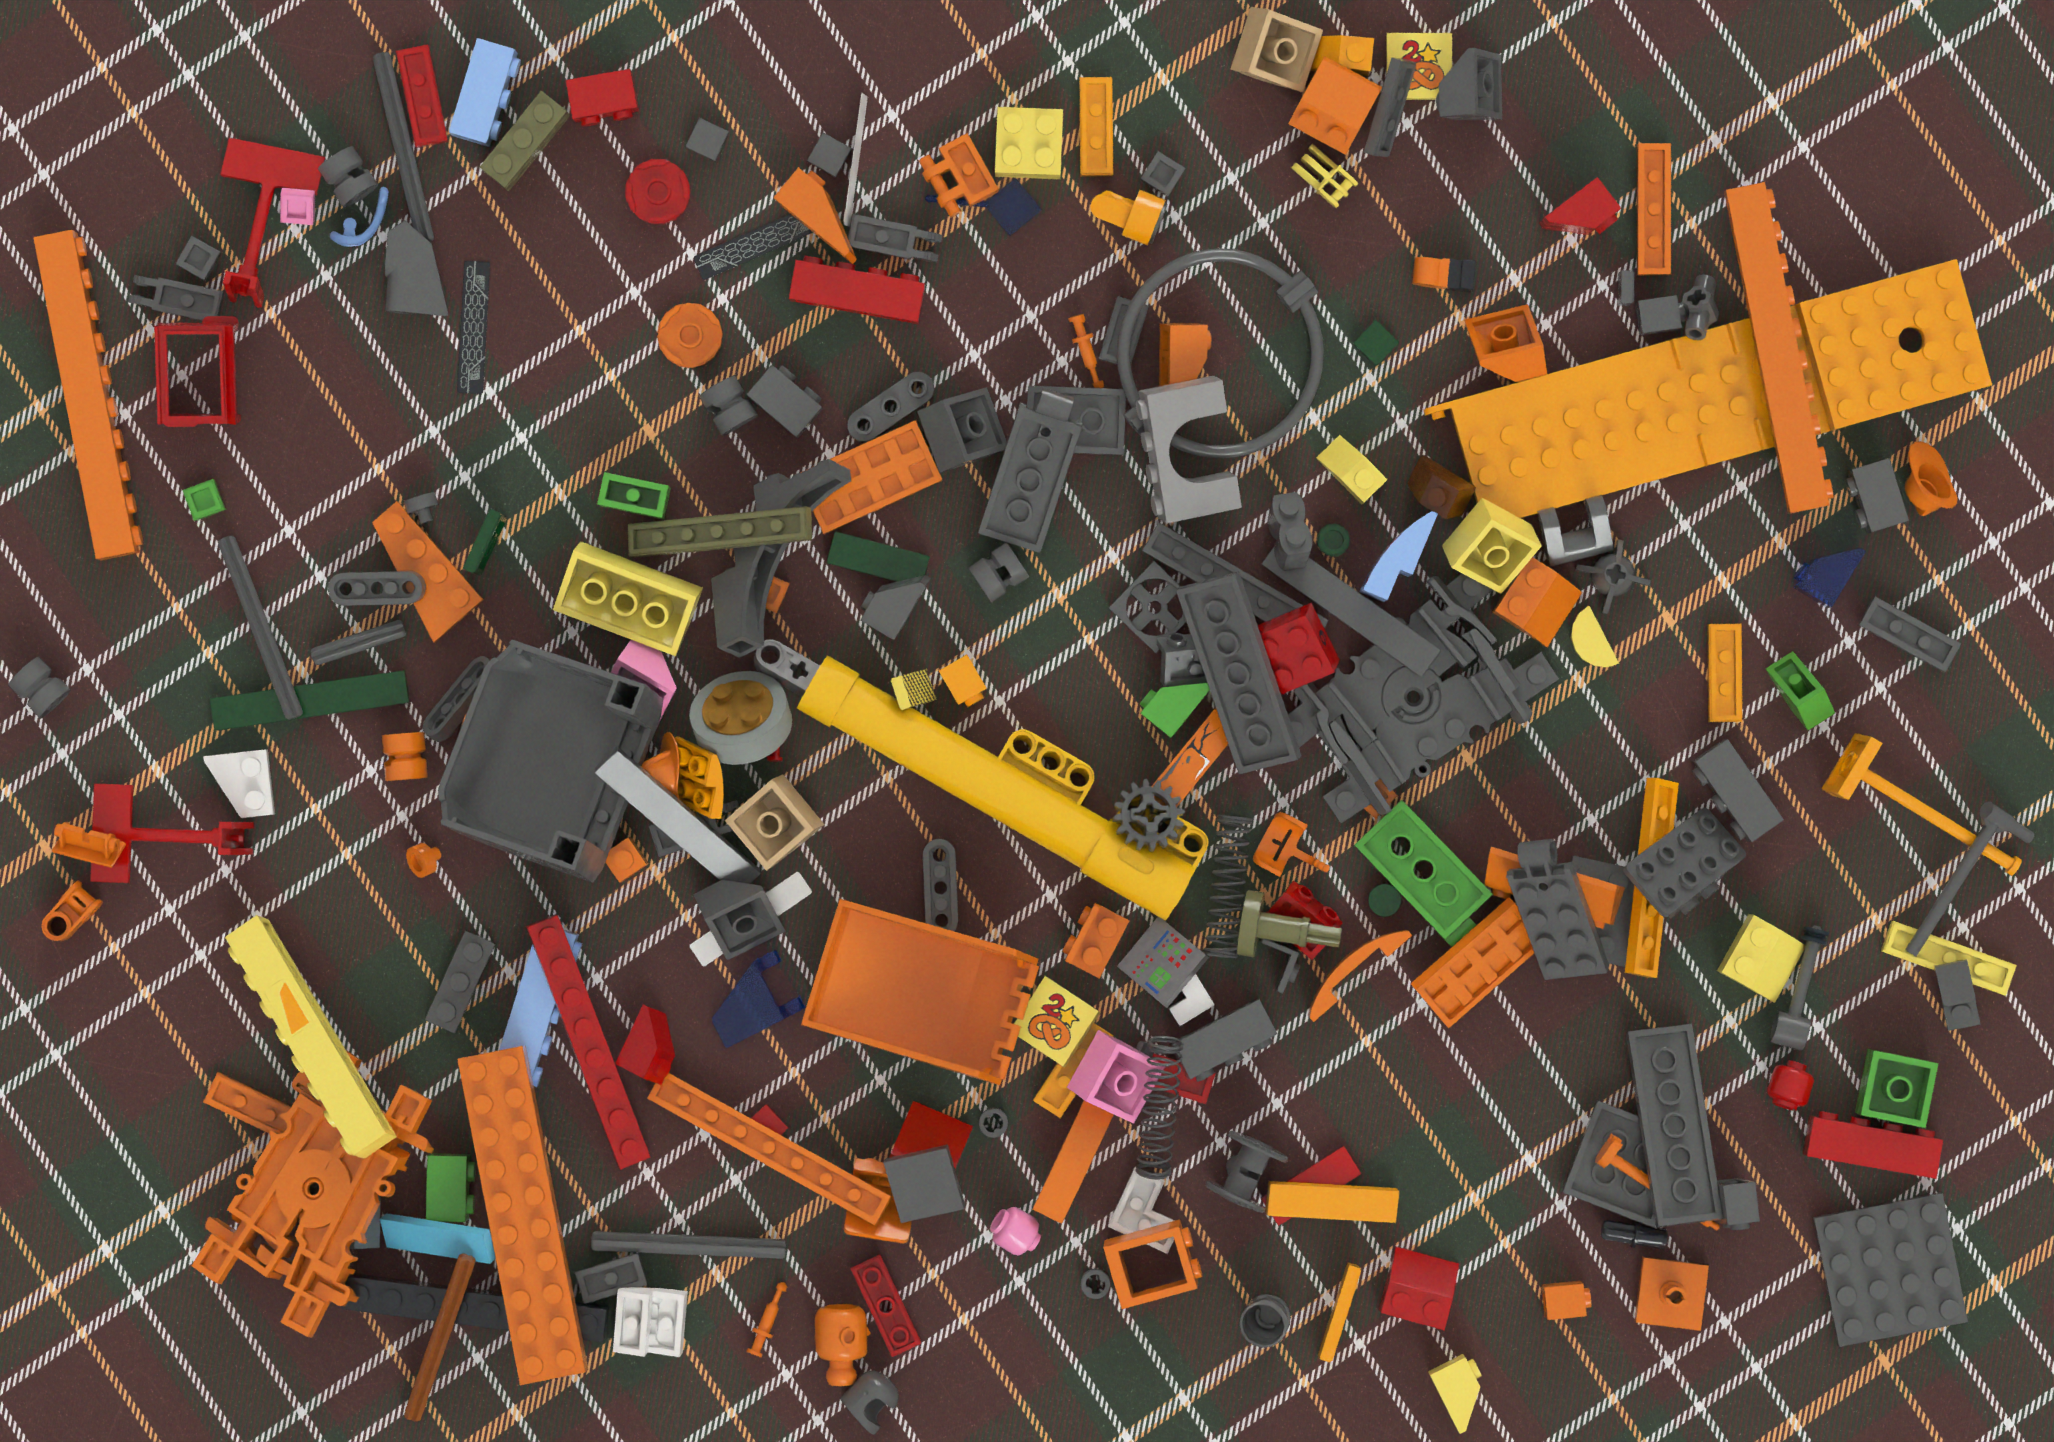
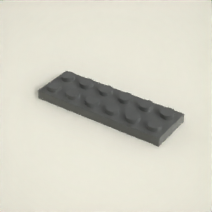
(1238, 673)
(1674, 1125)

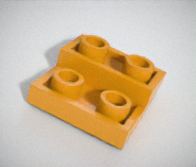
(700, 779)

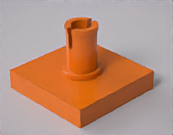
(1671, 1293)

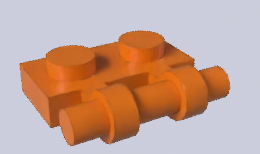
(967, 169)

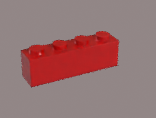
(856, 290)
(1873, 1146)

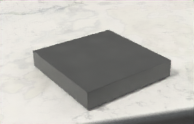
(924, 1183)

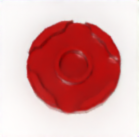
(657, 191)

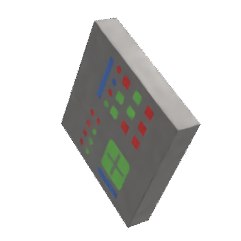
(1162, 962)

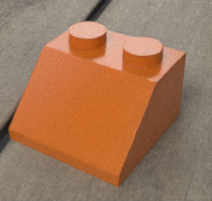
(1335, 105)
(1537, 601)

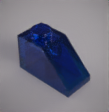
(1827, 576)

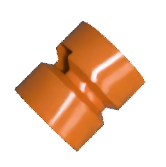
(404, 756)

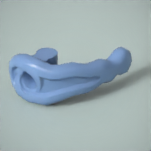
(349, 238)

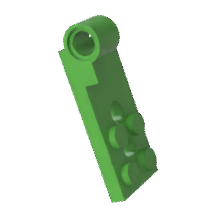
(1443, 898)

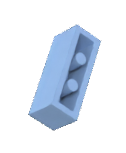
(484, 92)

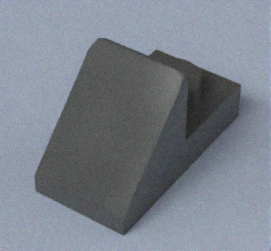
(1957, 995)

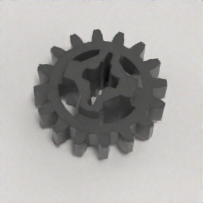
(1147, 801)

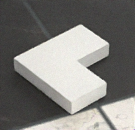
(1135, 1209)

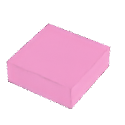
(297, 206)

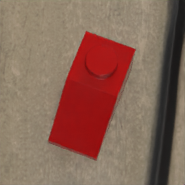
(648, 1047)

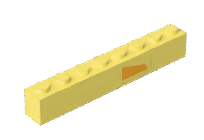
(310, 1037)

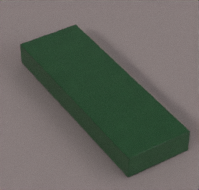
(876, 558)

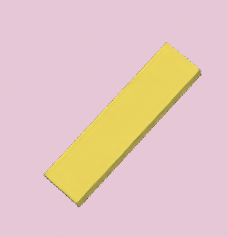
(1984, 969)

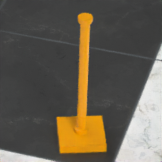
(1854, 767)

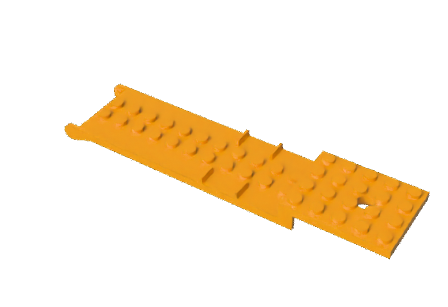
(1705, 398)

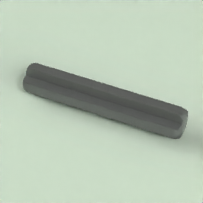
(358, 642)

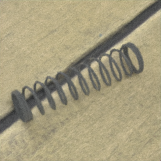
(1228, 952)
(1159, 1049)

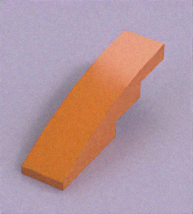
(1072, 1161)

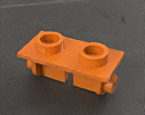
(89, 847)

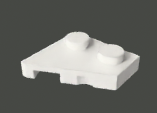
(245, 781)

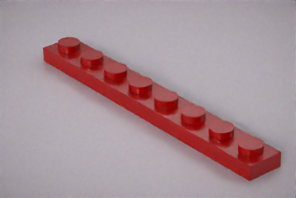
(588, 1041)

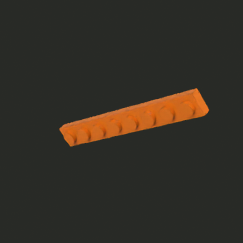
(770, 1148)

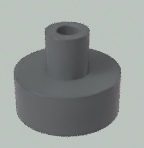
(422, 506)

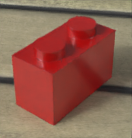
(602, 97)

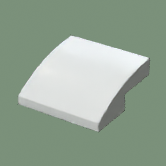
(650, 1321)

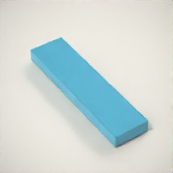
(437, 1238)

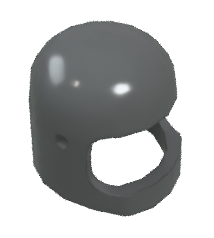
(1273, 1312)
(868, 1397)

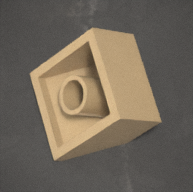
(1276, 49)
(774, 822)

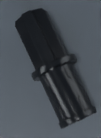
(1634, 1234)

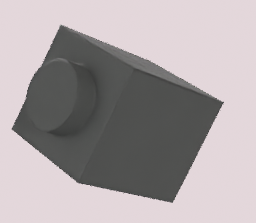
(1659, 315)

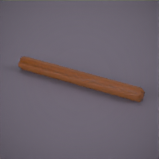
(439, 1337)

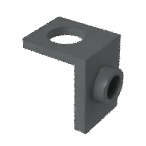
(1291, 968)

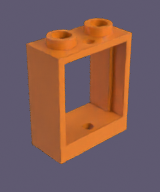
(1113, 1250)

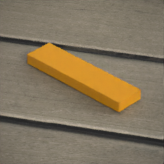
(1332, 1201)

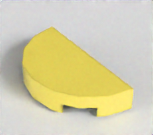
(1590, 640)

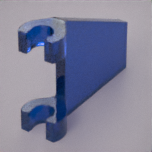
(752, 1005)

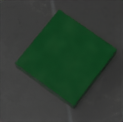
(485, 542)

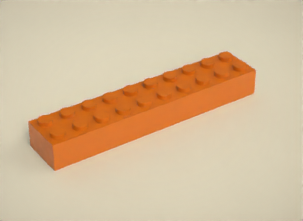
(522, 1215)

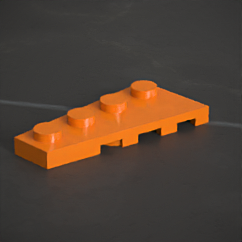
(447, 592)

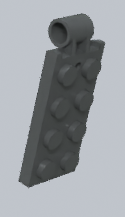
(1032, 472)
(1555, 913)

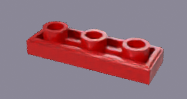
(876, 1287)

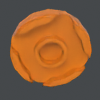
(689, 335)

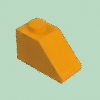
(1348, 51)

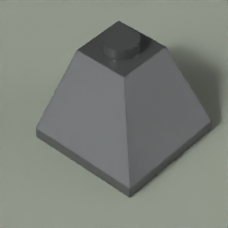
(1472, 88)
(738, 916)

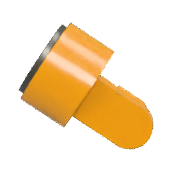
(1137, 217)

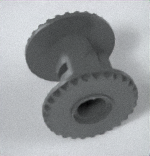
(1245, 1171)

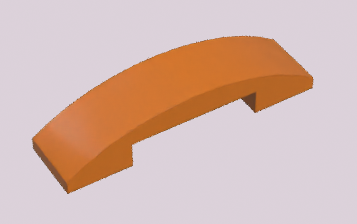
(1324, 998)

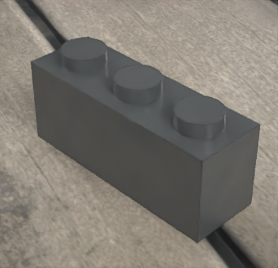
(1736, 791)
(1225, 1040)

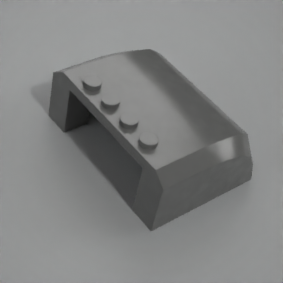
(530, 755)

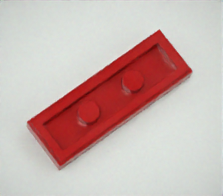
(422, 96)
(1333, 1169)

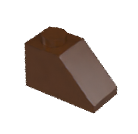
(1440, 488)

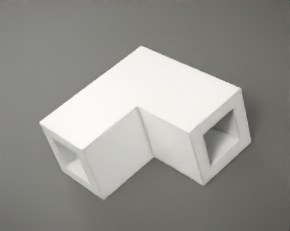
(1193, 1004)

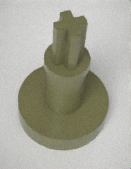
(1280, 928)

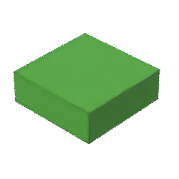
(204, 499)

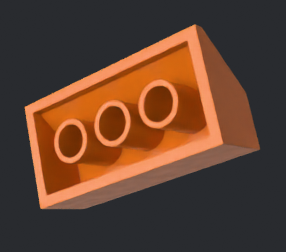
(1601, 896)

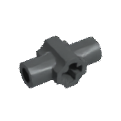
(1700, 307)

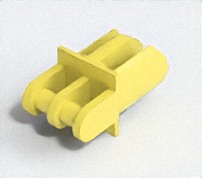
(1325, 176)

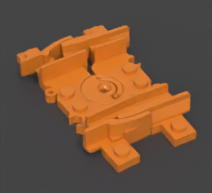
(329, 1220)

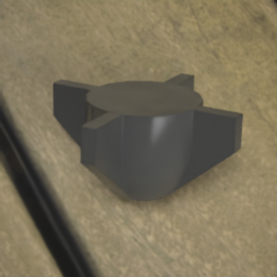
(1612, 575)

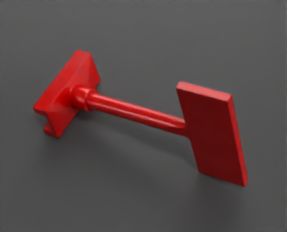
(272, 169)
(114, 815)

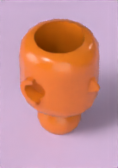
(840, 1339)

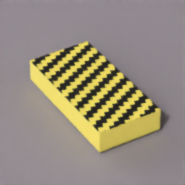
(913, 689)

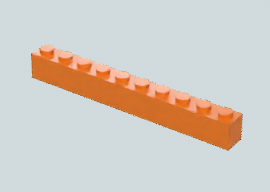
(1777, 348)
(87, 394)

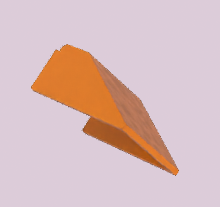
(920, 991)

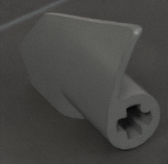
(412, 274)

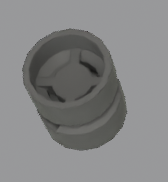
(348, 177)
(728, 405)
(988, 578)
(41, 689)

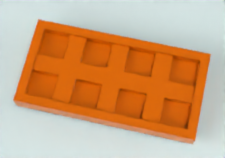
(880, 475)
(1475, 964)

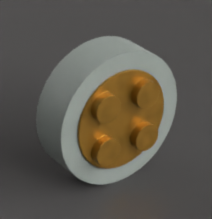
(741, 717)

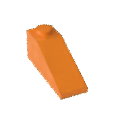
(812, 206)
(1182, 351)

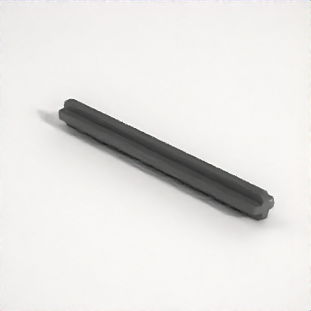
(402, 144)
(260, 627)
(688, 1244)

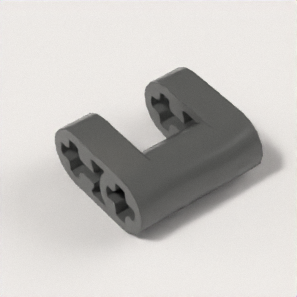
(1579, 543)

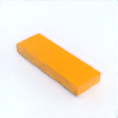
(1096, 126)
(1724, 672)
(1054, 1092)
(1339, 1312)

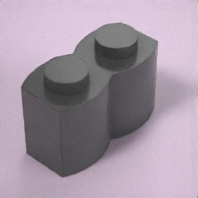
(1289, 531)

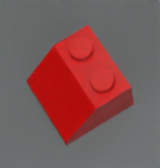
(1584, 212)
(1419, 1288)

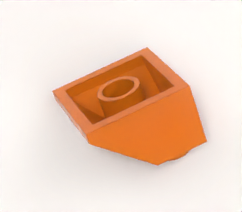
(1508, 343)

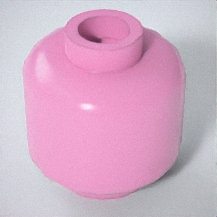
(1015, 1231)

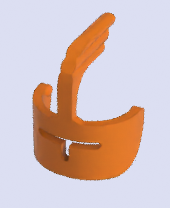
(1277, 830)

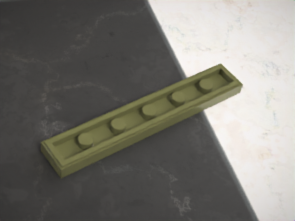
(720, 532)

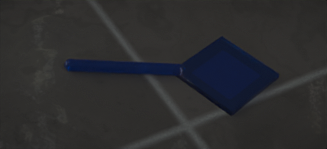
(1009, 206)

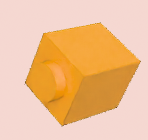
(963, 681)

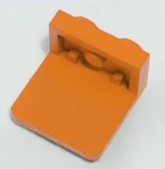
(889, 1226)

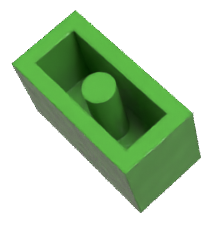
(634, 495)
(449, 1187)

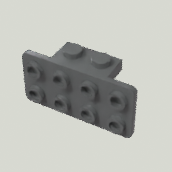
(1685, 864)

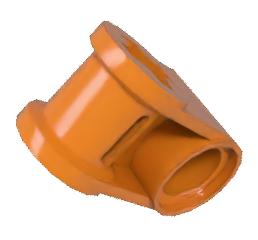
(71, 911)

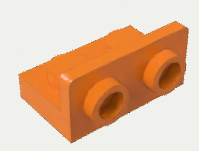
(1095, 940)

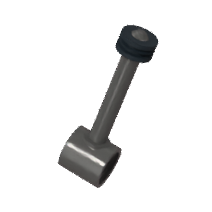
(1790, 1028)

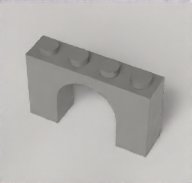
(1162, 413)

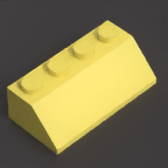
(627, 598)

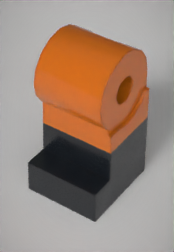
(1444, 273)

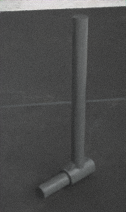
(1994, 821)

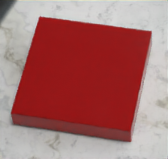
(928, 1129)

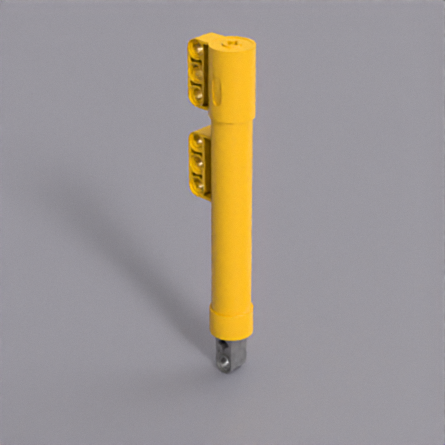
(1006, 787)

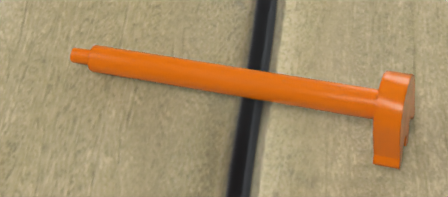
(1608, 1155)

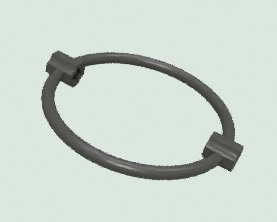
(1293, 294)

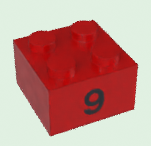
(1298, 648)

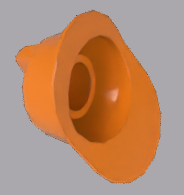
(1929, 482)
(665, 765)

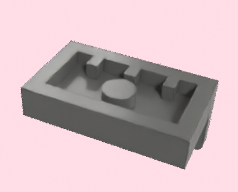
(1179, 661)

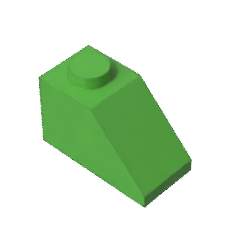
(1801, 690)
(1172, 705)

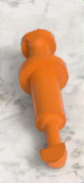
(1086, 348)
(766, 1322)

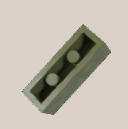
(525, 141)

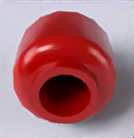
(1790, 1085)

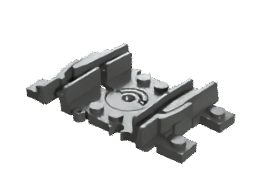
(1413, 732)

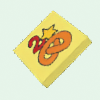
(1432, 58)
(1056, 1021)

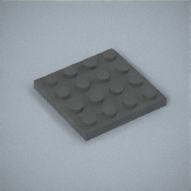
(1890, 1269)

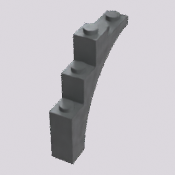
(743, 590)

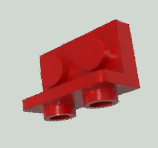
(1299, 903)

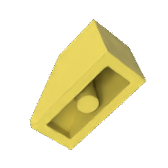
(1351, 469)
(1458, 1388)

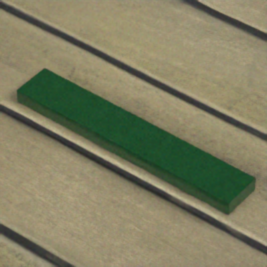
(314, 698)

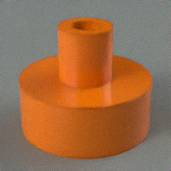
(422, 859)

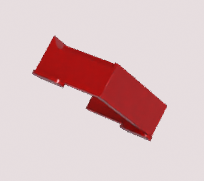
(226, 328)

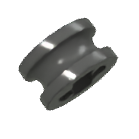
(997, 1131)
(1087, 1289)

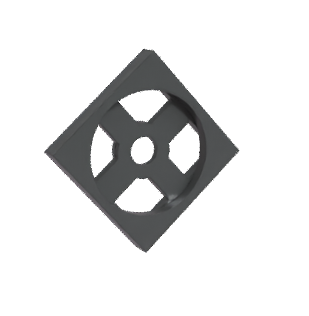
(1154, 571)

